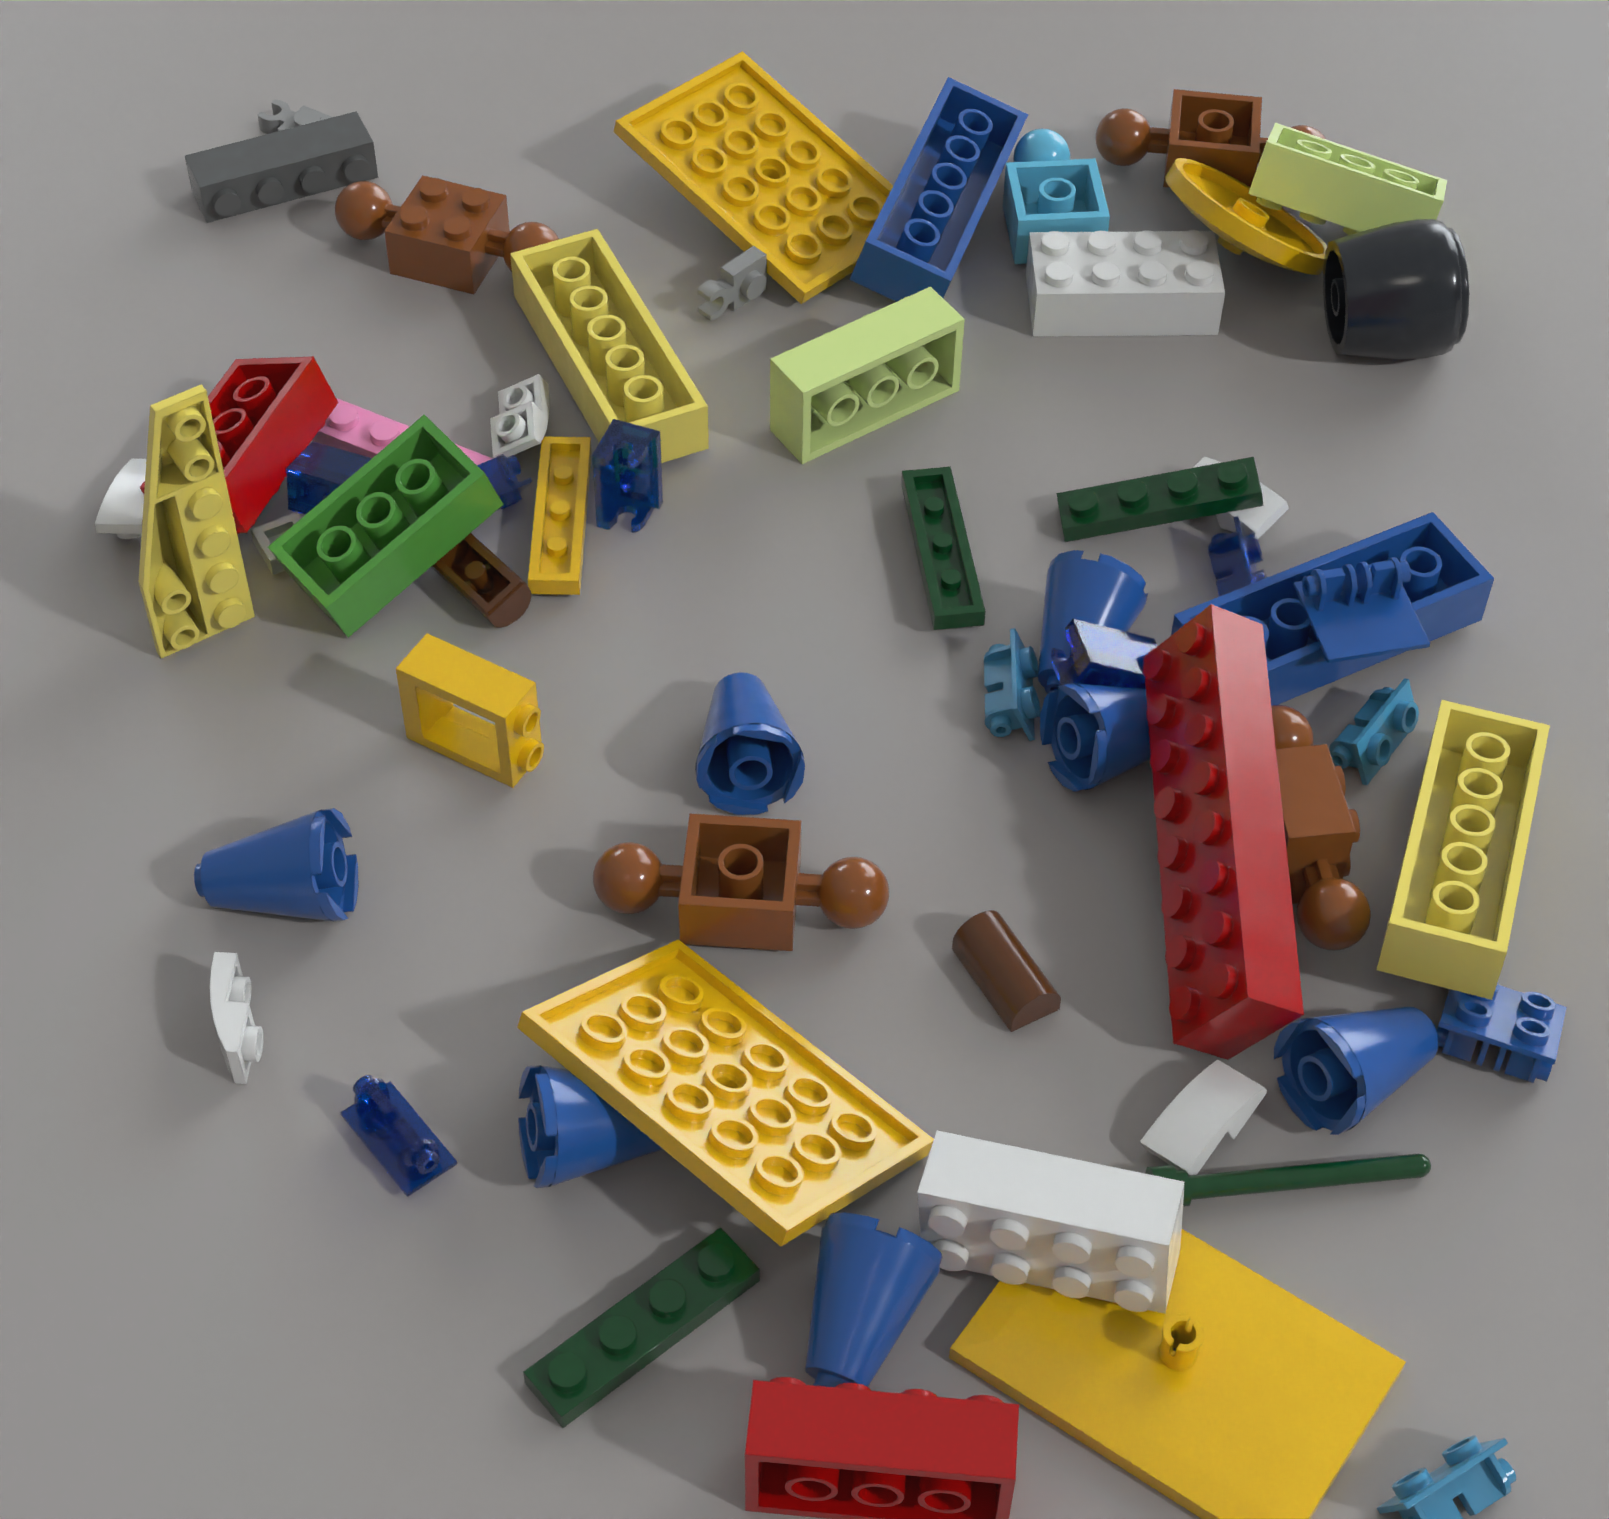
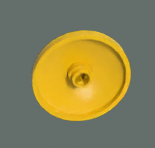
(1243, 223)

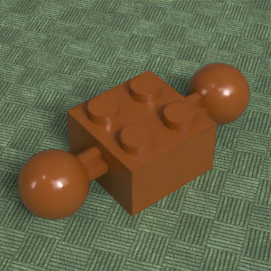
(1202, 127)
(440, 232)
(1318, 836)
(740, 883)

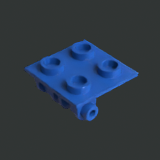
(1361, 610)
(1513, 1020)

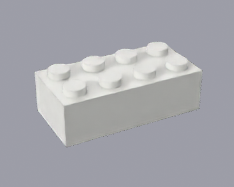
(1124, 283)
(1052, 1221)

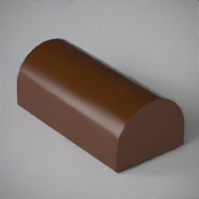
(484, 581)
(1004, 970)

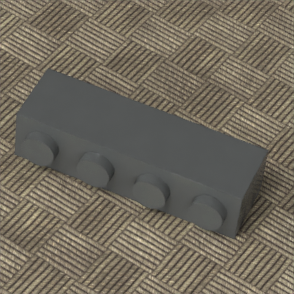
(281, 166)

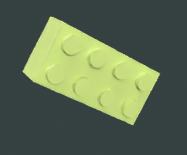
(1341, 183)
(865, 374)

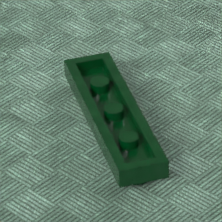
(1159, 499)
(942, 548)
(641, 1327)

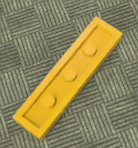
(560, 516)

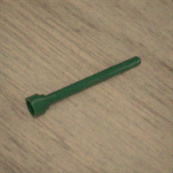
(1295, 1176)

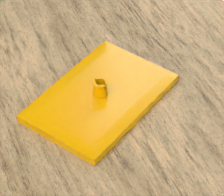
(762, 172)
(727, 1089)
(1229, 1424)

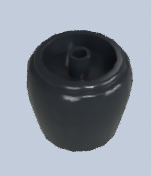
(1396, 291)

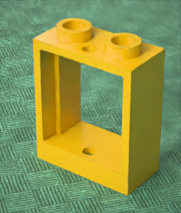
(444, 674)

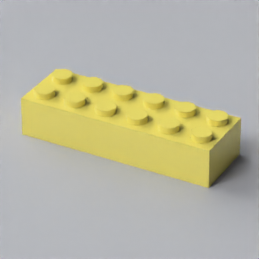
(607, 342)
(1465, 850)

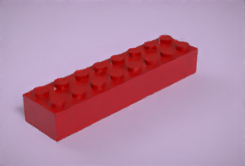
(1221, 836)

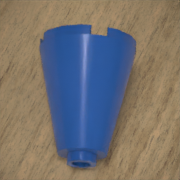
(1088, 591)
(1094, 732)
(747, 749)
(285, 870)
(1351, 1063)
(572, 1129)
(864, 1296)

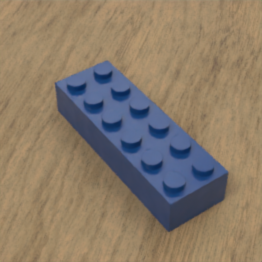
(939, 194)
(1444, 588)

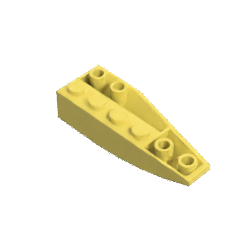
(189, 539)

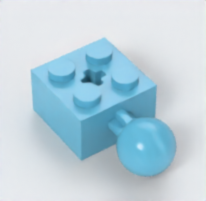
(1050, 191)

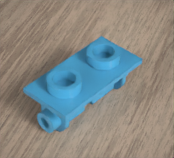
(1013, 671)
(1378, 731)
(1468, 1473)

